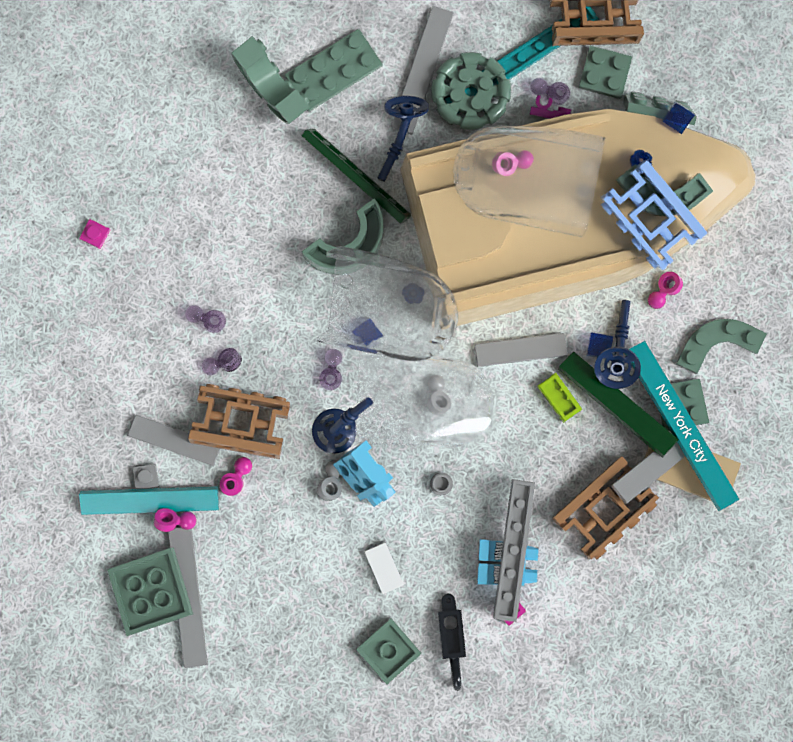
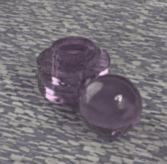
(539, 87)
(195, 314)
(333, 358)
(228, 360)

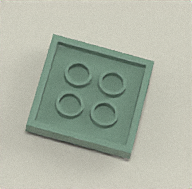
(657, 106)
(150, 591)

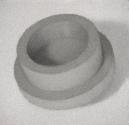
(441, 483)

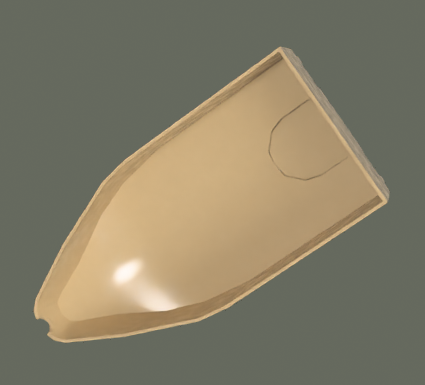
(514, 267)

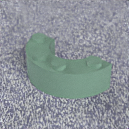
(267, 83)
(368, 239)

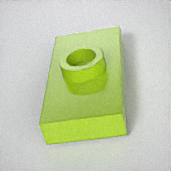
(559, 397)

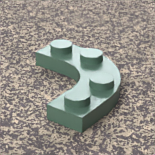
(690, 193)
(719, 332)

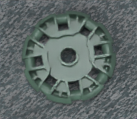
(471, 78)

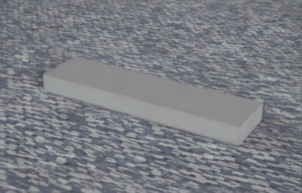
(520, 350)
(171, 439)
(646, 473)

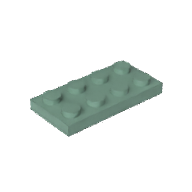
(334, 69)

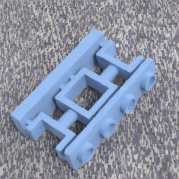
(667, 203)

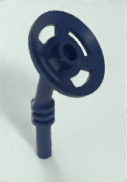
(406, 114)
(618, 360)
(341, 419)

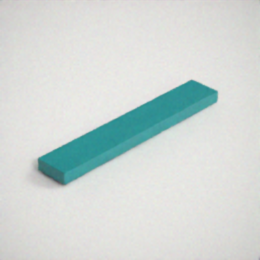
(149, 500)

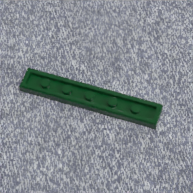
(356, 175)
(618, 405)

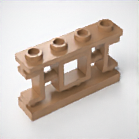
(596, 31)
(236, 440)
(593, 495)

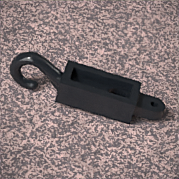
(452, 640)

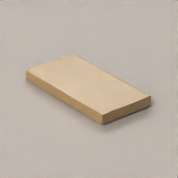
(684, 477)

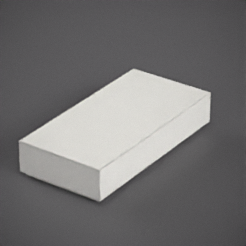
(384, 568)

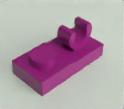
(541, 110)

